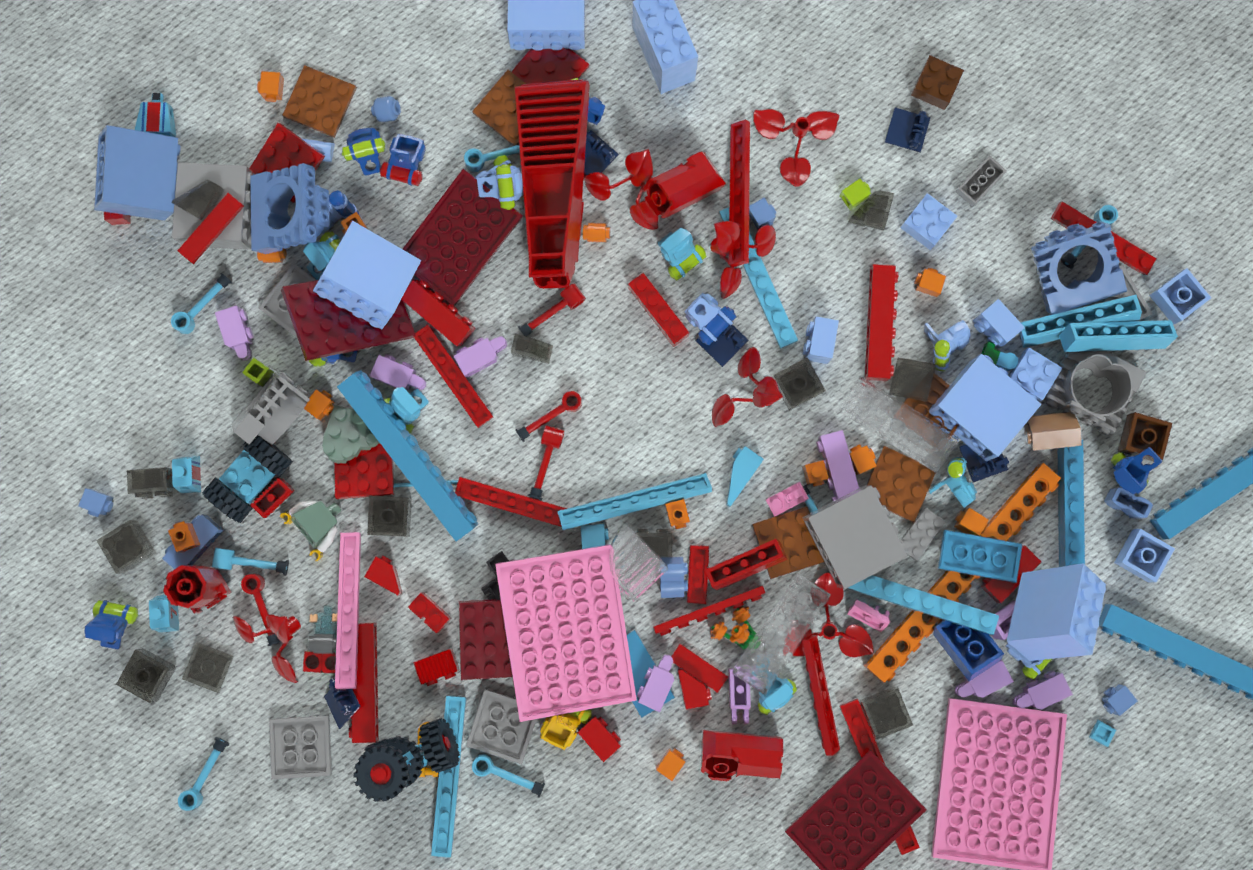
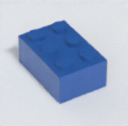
(968, 648)

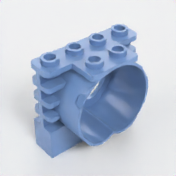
(270, 214)
(1103, 283)

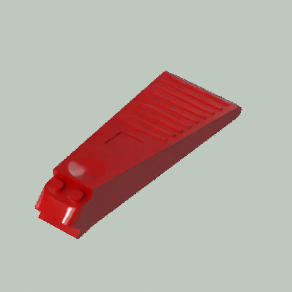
(552, 157)

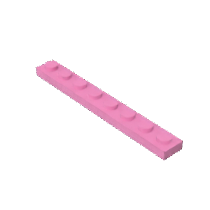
(348, 611)

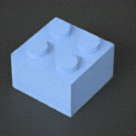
(928, 221)
(1180, 296)
(998, 324)
(821, 340)
(1035, 373)
(1144, 555)

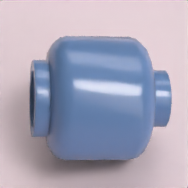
(386, 109)

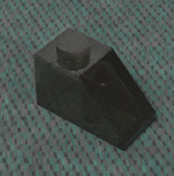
(531, 349)

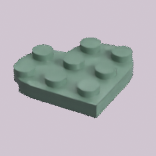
(346, 435)

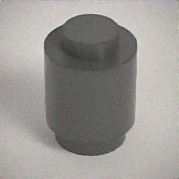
(322, 643)

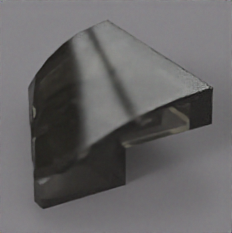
(199, 199)
(874, 211)

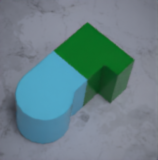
(1002, 360)

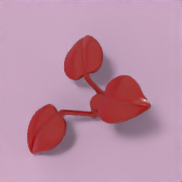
(820, 123)
(641, 170)
(726, 235)
(764, 395)
(283, 629)
(855, 640)

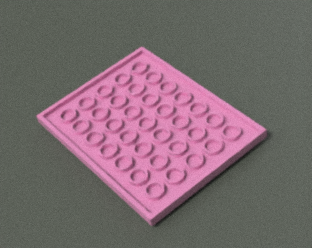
(565, 633)
(999, 785)

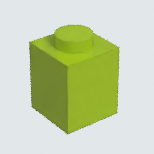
(855, 194)
(258, 372)

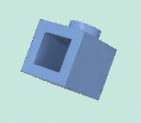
(762, 213)
(96, 502)
(1118, 699)

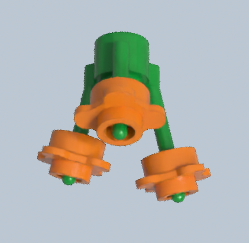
(740, 634)

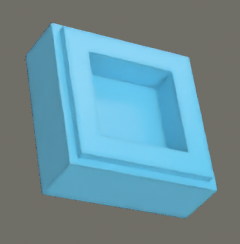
(1102, 733)

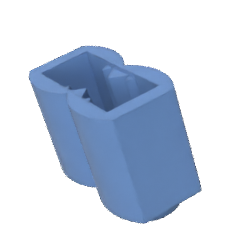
(1127, 502)
(672, 581)

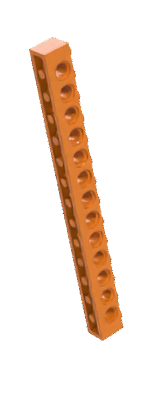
(1049, 483)

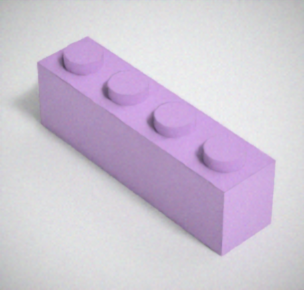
(838, 464)

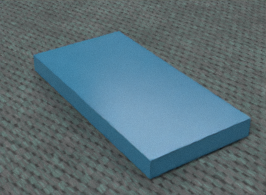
(979, 556)
(640, 663)

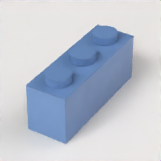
(207, 533)

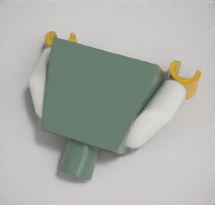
(315, 523)

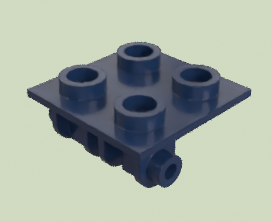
(907, 129)
(597, 154)
(725, 346)
(982, 469)
(341, 703)

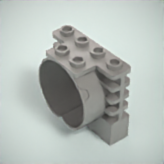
(1122, 375)
(271, 410)

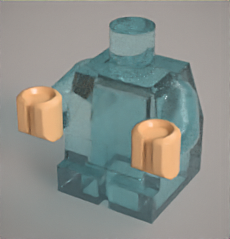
(325, 622)

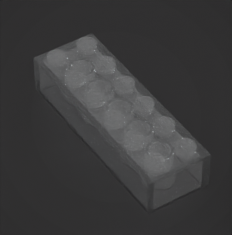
(898, 424)
(781, 634)

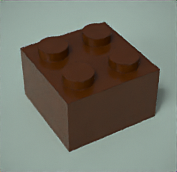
(937, 82)
(1144, 432)

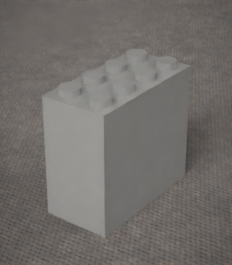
(235, 181)
(855, 536)

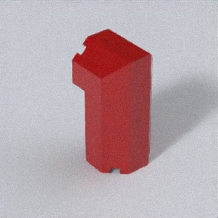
(683, 186)
(195, 587)
(740, 754)

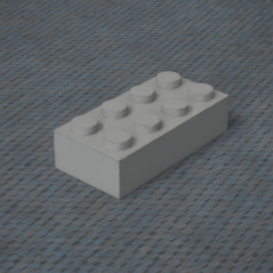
(981, 181)
(922, 533)

